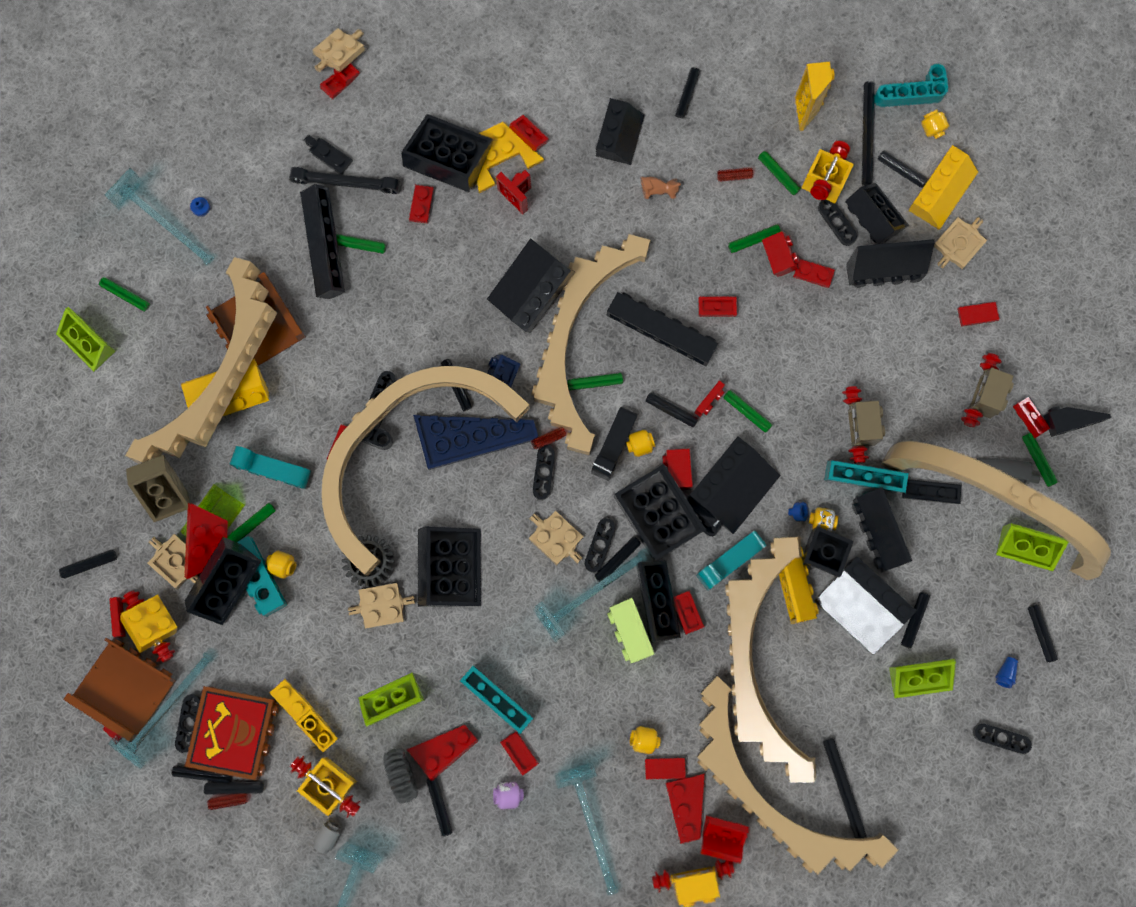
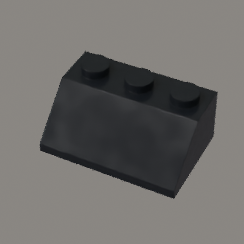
(619, 132)
(876, 213)

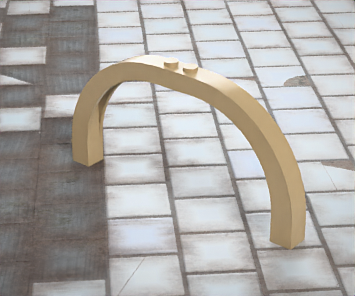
(374, 412)
(1089, 543)

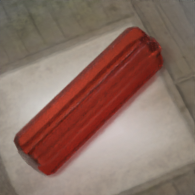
(734, 174)
(548, 438)
(227, 801)

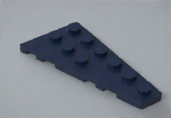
(462, 438)

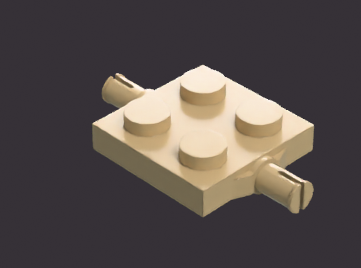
(338, 50)
(960, 243)
(556, 538)
(170, 560)
(381, 605)

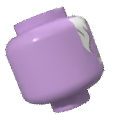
(507, 795)

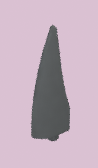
(1015, 468)

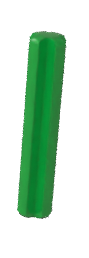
(779, 173)
(753, 239)
(362, 244)
(124, 294)
(595, 381)
(747, 411)
(1039, 459)
(252, 523)

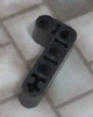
(376, 433)
(614, 443)

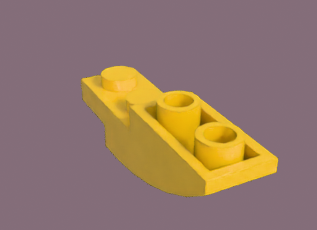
(304, 715)

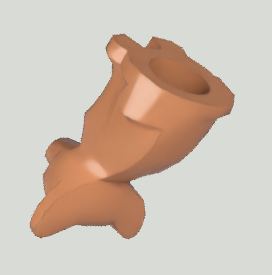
(654, 185)

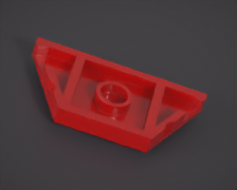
(202, 538)

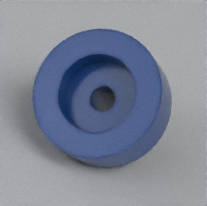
(200, 206)
(799, 511)

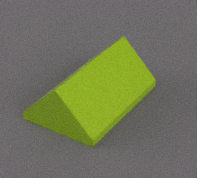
(83, 340)
(1031, 546)
(922, 678)
(390, 699)

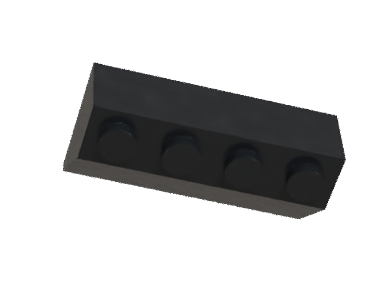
(882, 530)
(222, 581)
(658, 601)

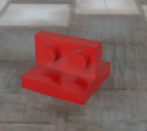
(515, 190)
(723, 839)

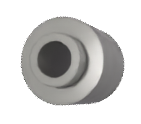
(327, 837)

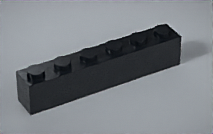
(322, 242)
(662, 329)

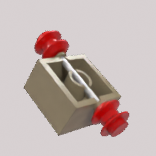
(990, 392)
(864, 424)

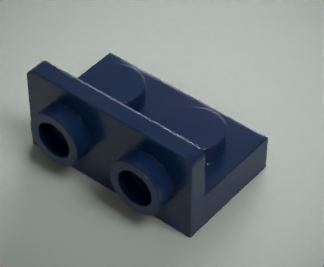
(503, 369)

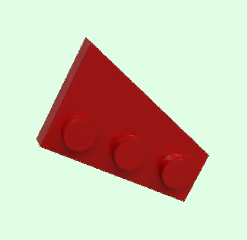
(442, 751)
(686, 805)

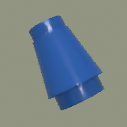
(1007, 674)

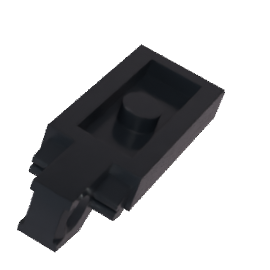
(328, 154)

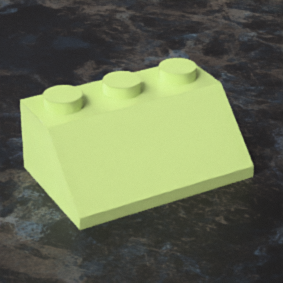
(630, 631)

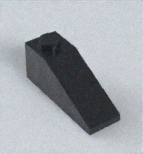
(1071, 419)

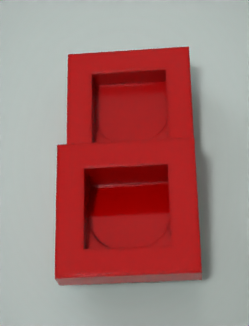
(339, 81)

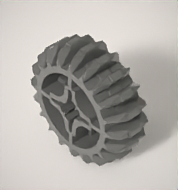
(380, 570)
(400, 775)

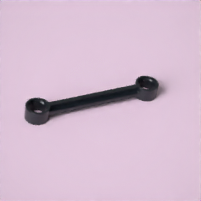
(306, 176)

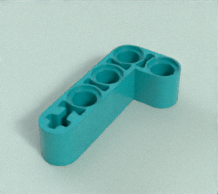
(888, 95)
(269, 467)
(731, 560)

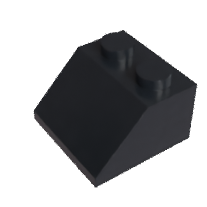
(827, 551)

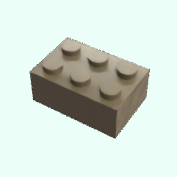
(158, 488)

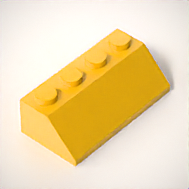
(812, 91)
(944, 188)
(249, 393)
(798, 591)

